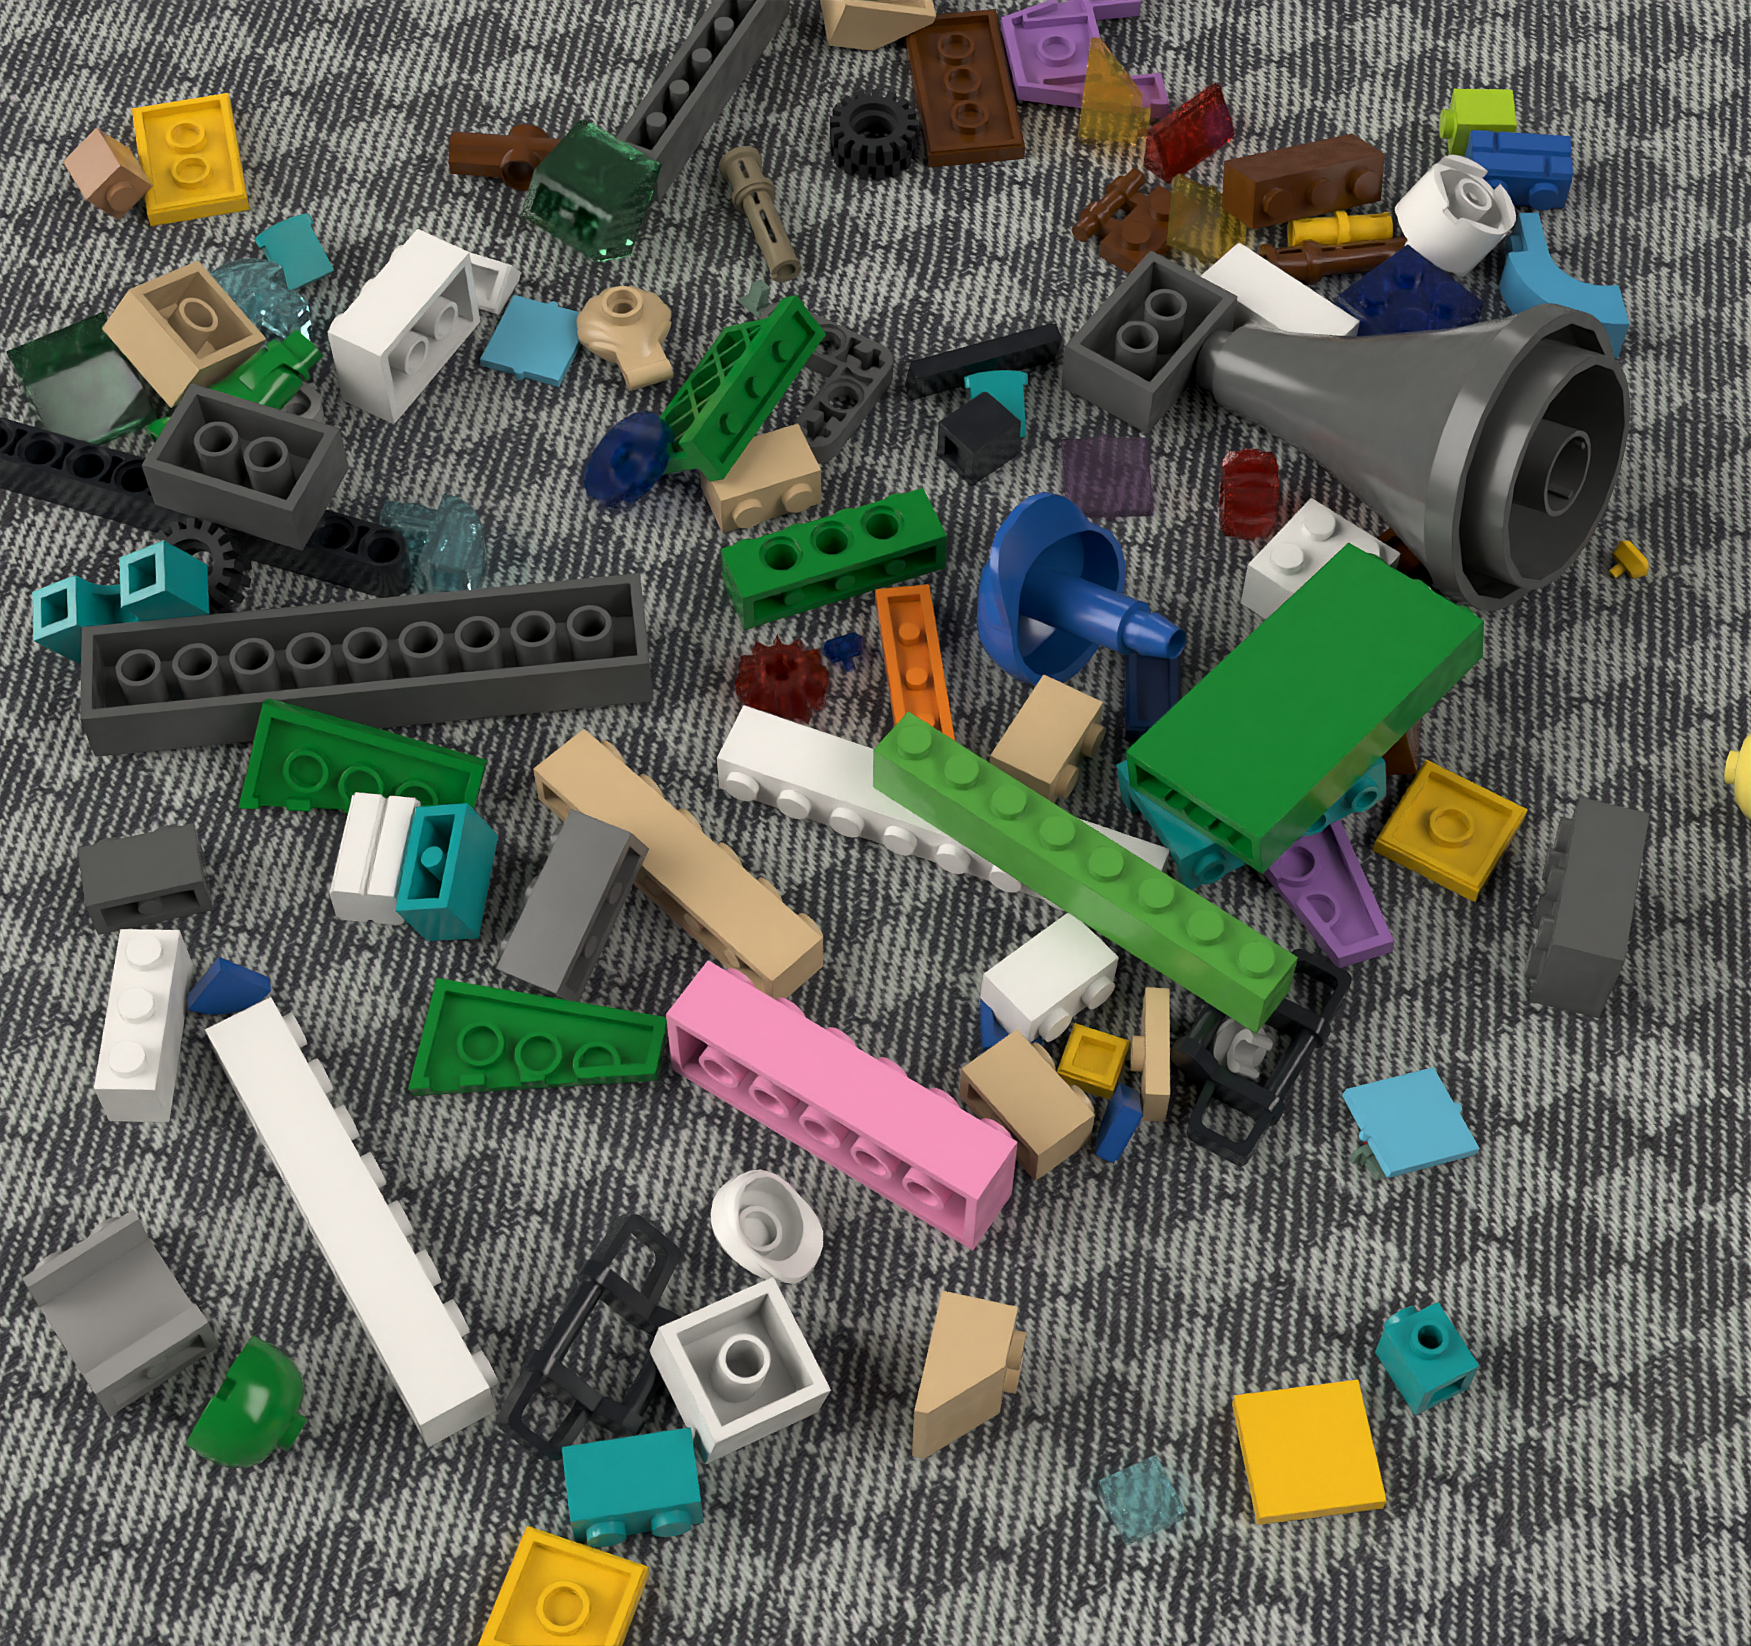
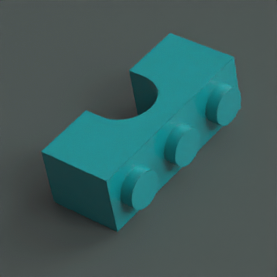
(153, 586)

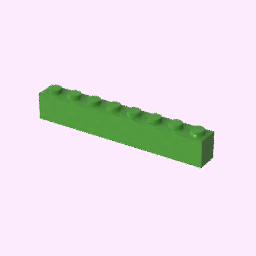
(1084, 872)

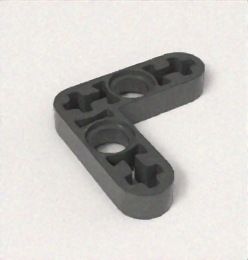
(844, 379)

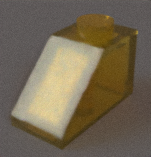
(1110, 102)

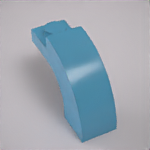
(1535, 279)

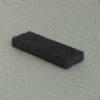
(1008, 352)

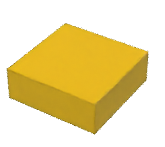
(1093, 1060)

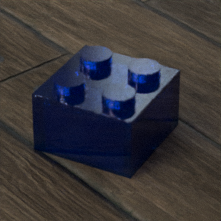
(1408, 296)

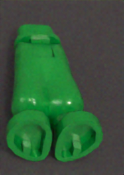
(266, 377)

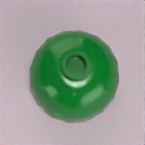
(252, 1409)

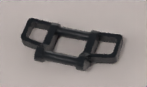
(1258, 1102)
(545, 1364)

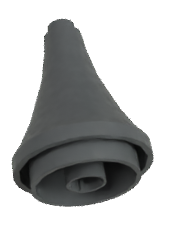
(1467, 440)

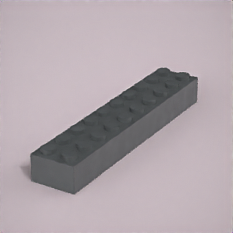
(366, 662)

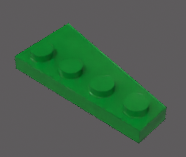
(322, 760)
(519, 1040)

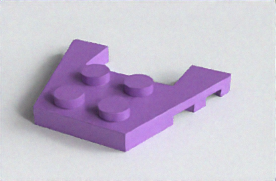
(1051, 49)

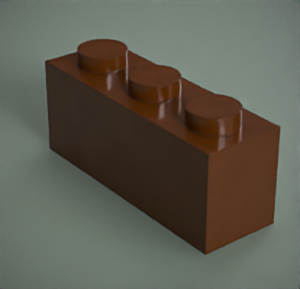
(1302, 181)

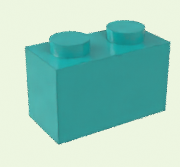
(447, 872)
(632, 1487)

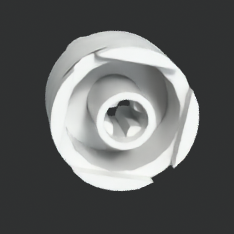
(1455, 215)

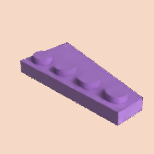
(1332, 896)

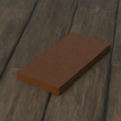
(964, 90)

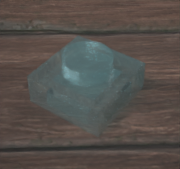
(1141, 1500)

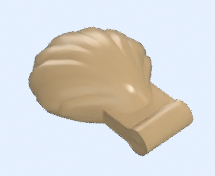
(628, 330)

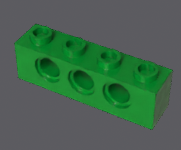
(870, 547)

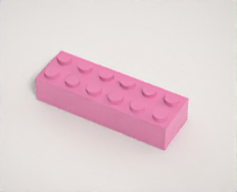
(842, 1103)

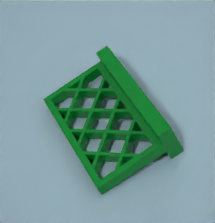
(738, 388)

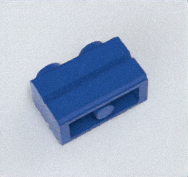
(1528, 166)

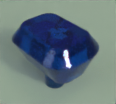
(844, 649)

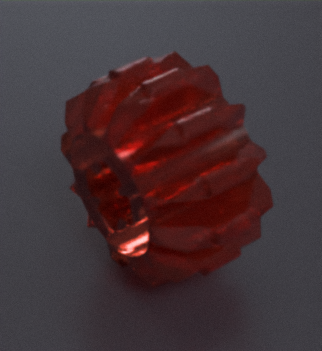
(1248, 494)
(783, 680)

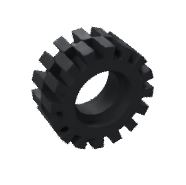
(869, 154)
(226, 554)

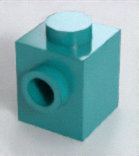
(1425, 1356)

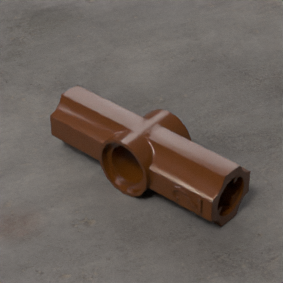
(502, 156)

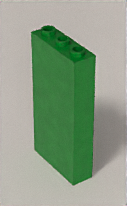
(1305, 705)

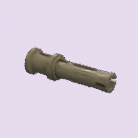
(779, 255)

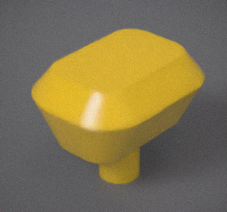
(1629, 560)

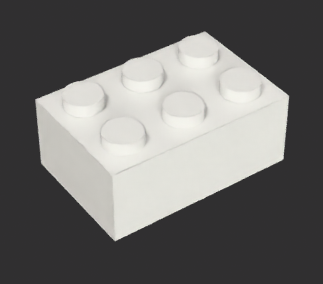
(404, 326)

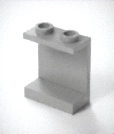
(120, 1312)

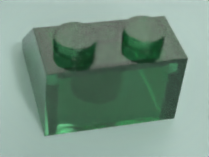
(81, 383)

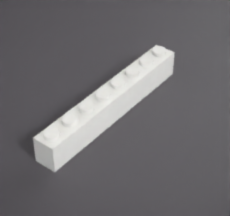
(832, 784)
(352, 1223)

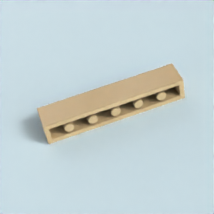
(684, 870)

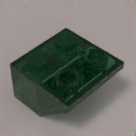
(592, 192)

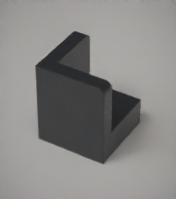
(978, 438)

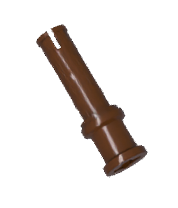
(1313, 261)

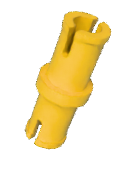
(1340, 228)

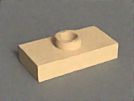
(1152, 1054)

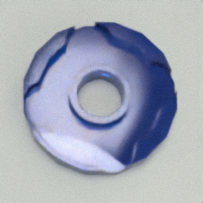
(628, 460)

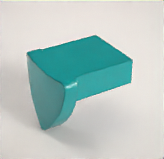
(296, 250)
(1005, 387)

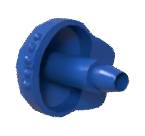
(1059, 595)

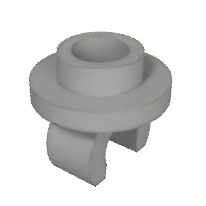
(1240, 1048)

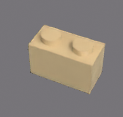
(767, 481)
(1051, 738)
(1026, 1096)

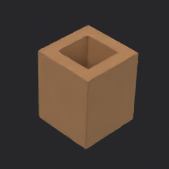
(107, 174)

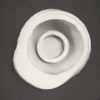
(767, 1226)

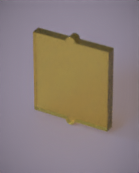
(1200, 223)

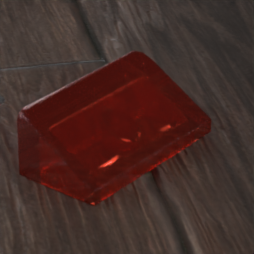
(1188, 134)

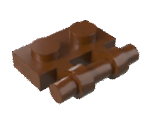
(1138, 233)

